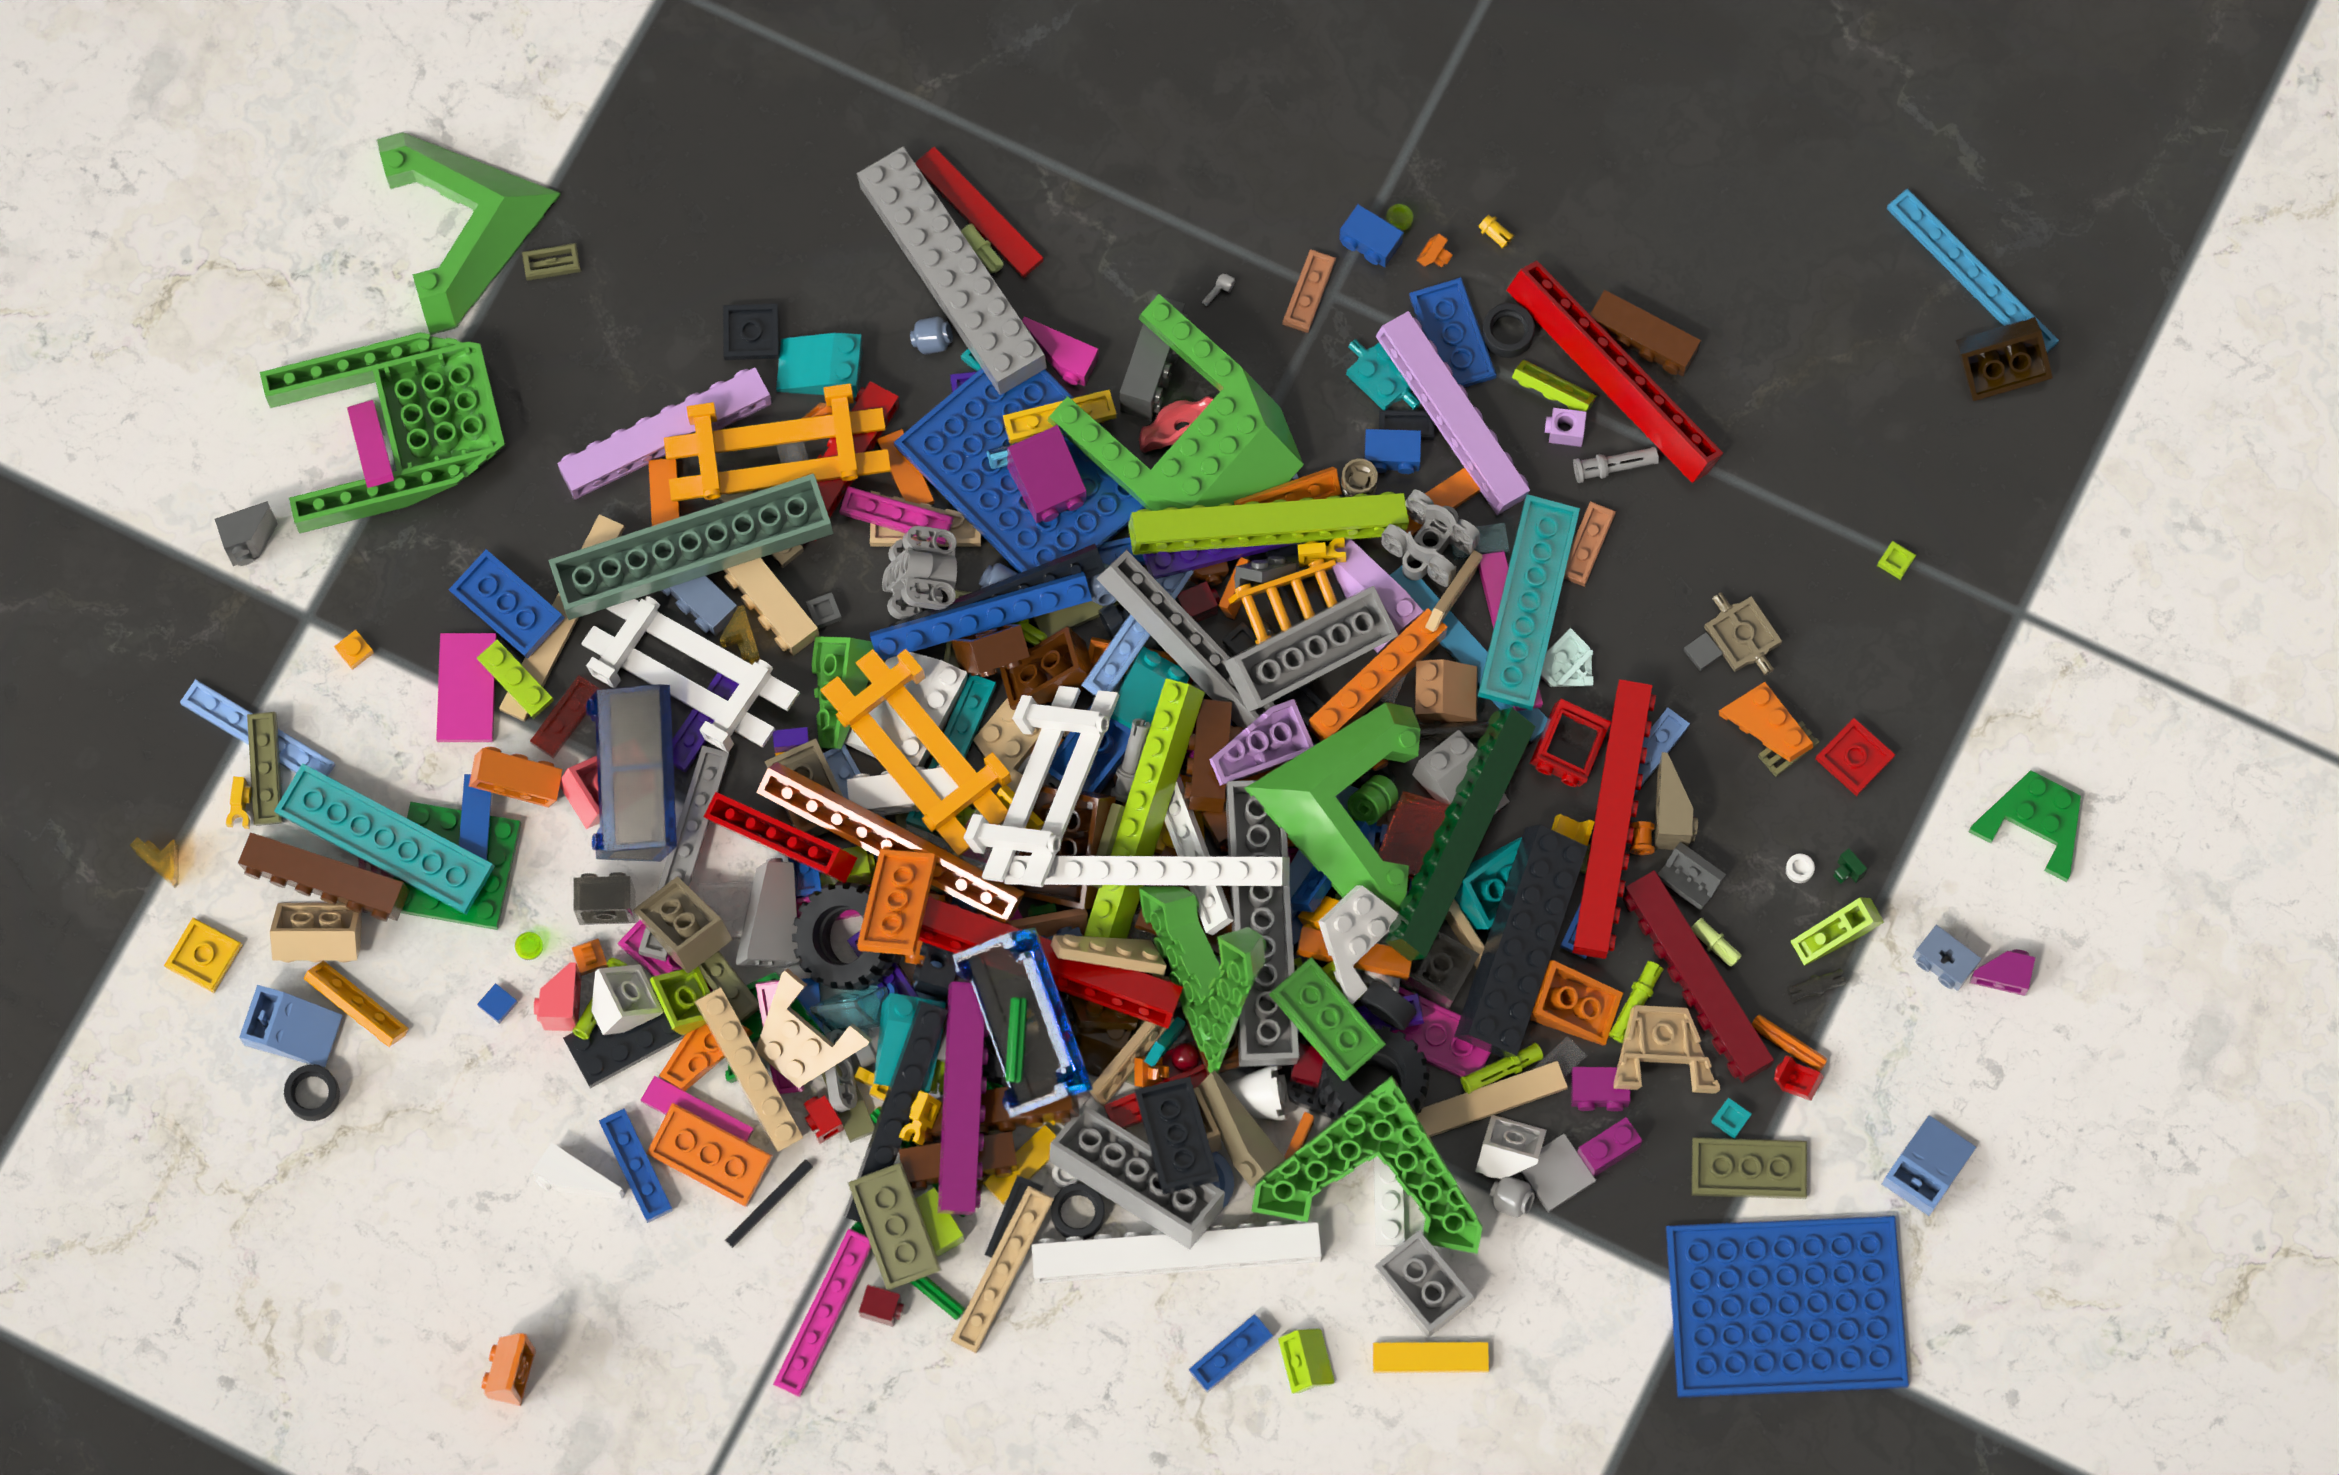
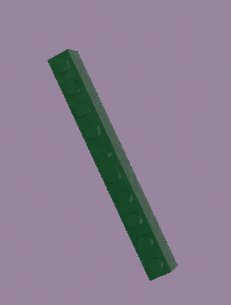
(1460, 834)

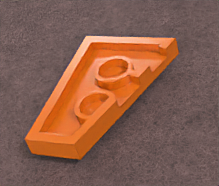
(1769, 721)
(693, 1058)

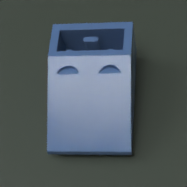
(290, 1027)
(1928, 1165)

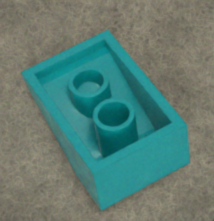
(819, 362)
(1143, 687)
(1485, 884)
(895, 1021)

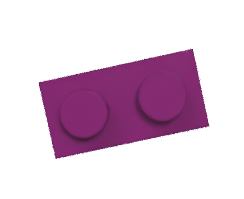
(1595, 1088)
(1610, 1147)

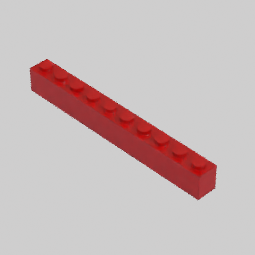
(1614, 371)
(1612, 819)
(1112, 987)

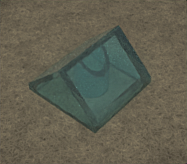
(851, 1007)

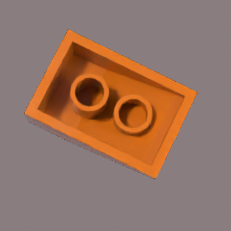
(1576, 1004)
(509, 1369)

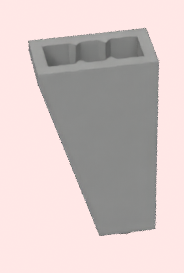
(770, 918)

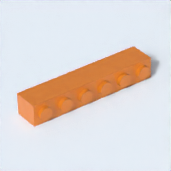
(1377, 677)

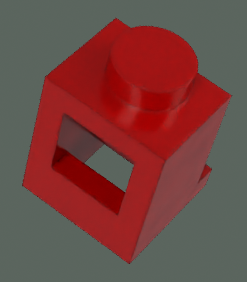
(822, 1118)

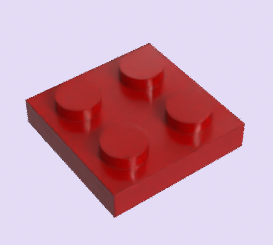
(1855, 757)

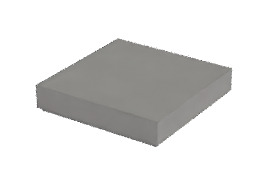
(1558, 1174)

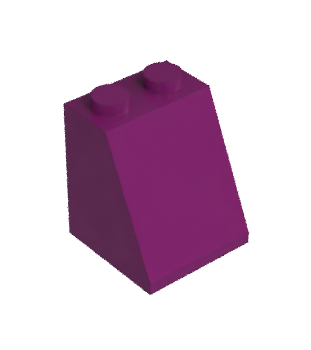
(1046, 475)

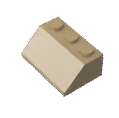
(315, 932)

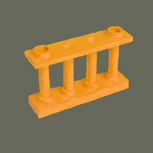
(1246, 592)

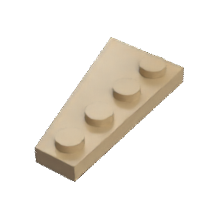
(962, 529)
(1113, 952)

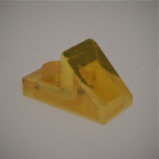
(740, 631)
(164, 863)

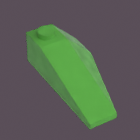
(831, 659)

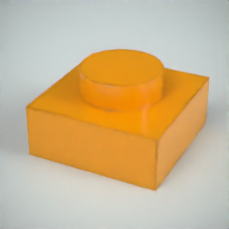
(353, 649)

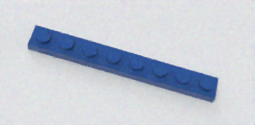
(981, 616)

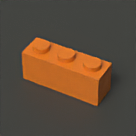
(515, 776)

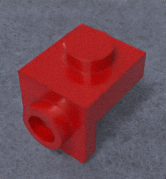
(1797, 1078)

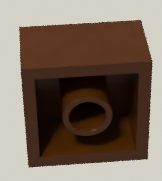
(991, 649)

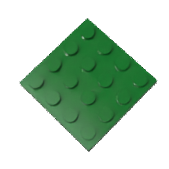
(501, 850)

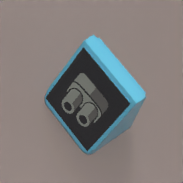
(998, 456)

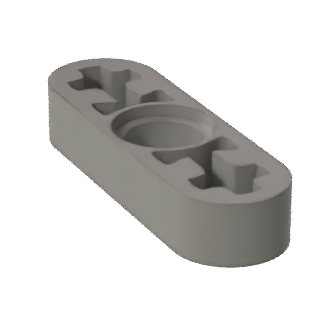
(841, 1096)

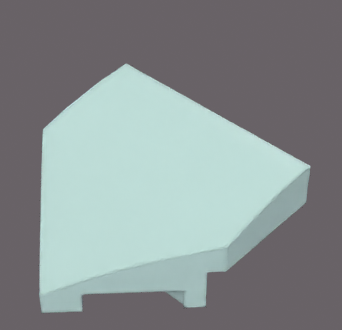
(1568, 662)

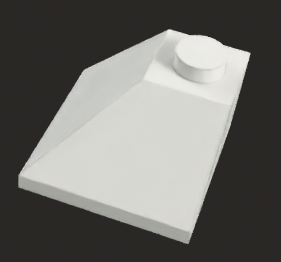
(623, 999)
(1509, 1148)

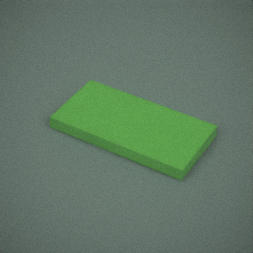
(1327, 1019)

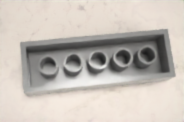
(1310, 648)
(1125, 1172)

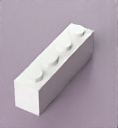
(885, 797)

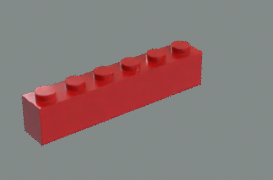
(867, 398)
(780, 837)

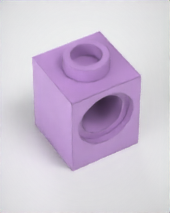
(1574, 418)

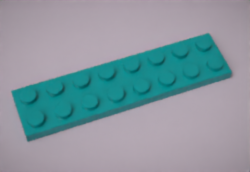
(1528, 602)
(384, 839)

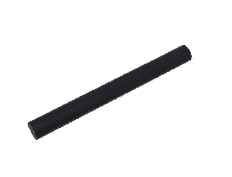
(768, 1203)

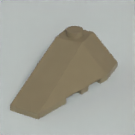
(1243, 1138)

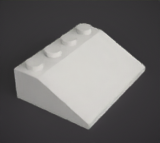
(935, 694)

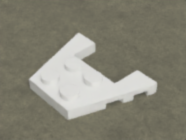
(1351, 932)

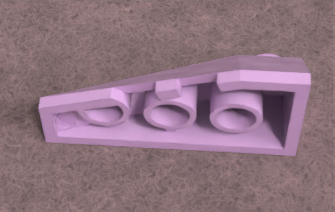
(1363, 572)
(1264, 744)

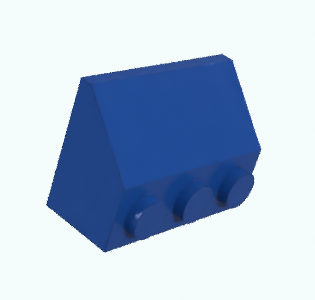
(1107, 759)

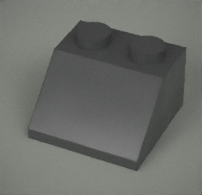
(246, 532)

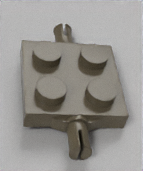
(1743, 634)

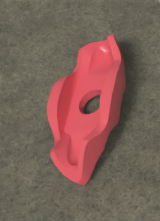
(1163, 431)

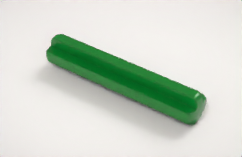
(1016, 1040)

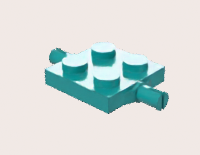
(1379, 377)

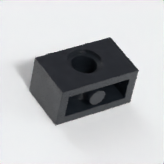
(934, 980)

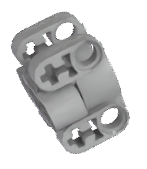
(1454, 532)
(920, 572)

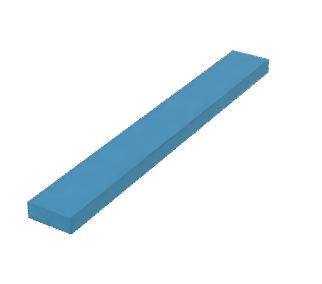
(1962, 263)
(1461, 643)

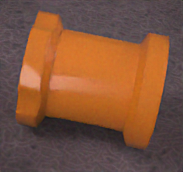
(1642, 838)

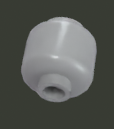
(1512, 1196)

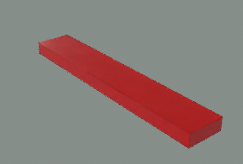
(979, 212)

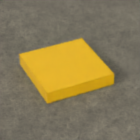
(203, 955)

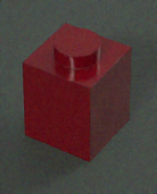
(1199, 601)
(1308, 1066)
(881, 1306)

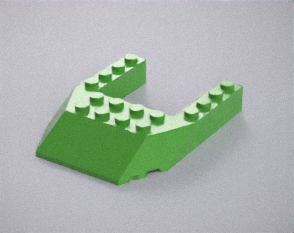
(434, 413)
(1223, 456)

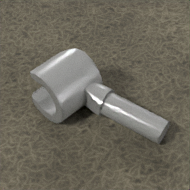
(1223, 282)

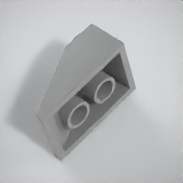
(1445, 768)
(1424, 1284)

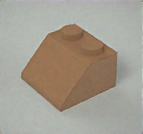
(1446, 691)

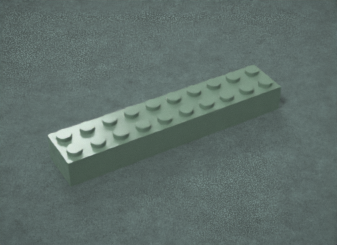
(691, 546)

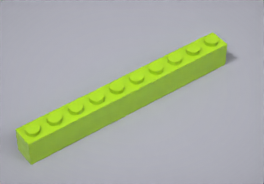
(1265, 523)
(1147, 802)

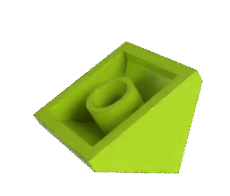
(677, 996)

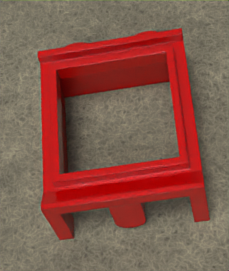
(1550, 764)

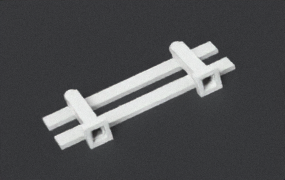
(728, 715)
(1043, 843)

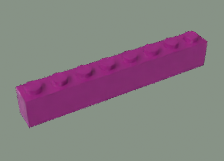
(962, 1102)

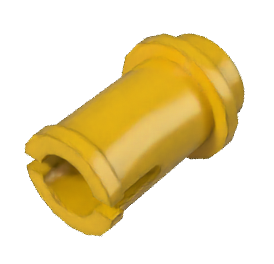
(1495, 231)

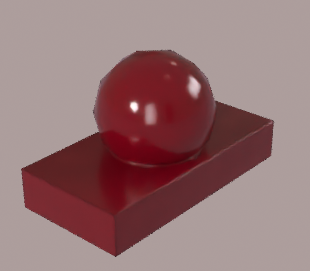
(1181, 1058)

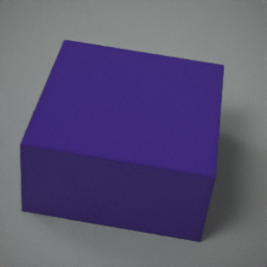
(790, 738)

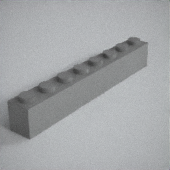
(1176, 633)

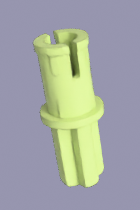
(982, 249)
(1716, 942)

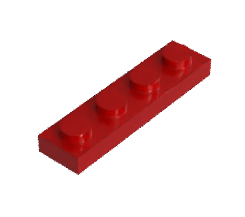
(1125, 1110)

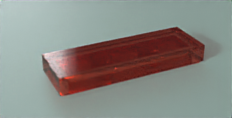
(564, 717)

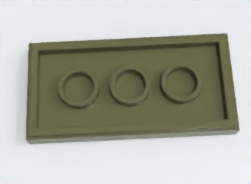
(1749, 1168)
(894, 1226)

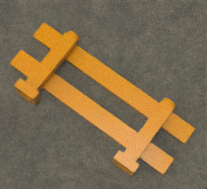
(707, 443)
(972, 786)

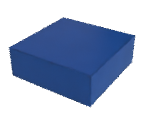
(497, 1003)

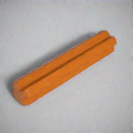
(1789, 1043)

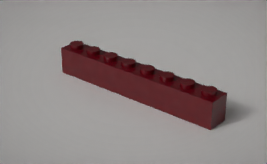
(1697, 976)

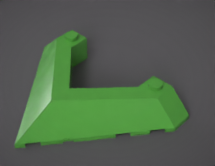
(502, 217)
(1304, 800)
(1210, 991)
(1372, 1128)

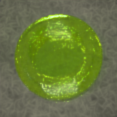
(1400, 216)
(528, 946)

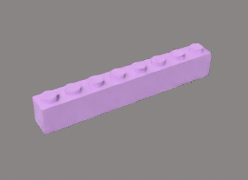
(1453, 412)
(633, 447)

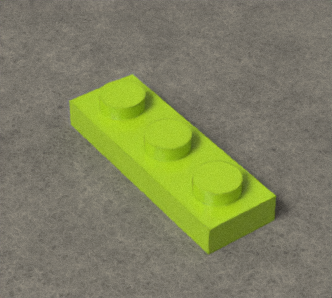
(1553, 386)
(515, 679)

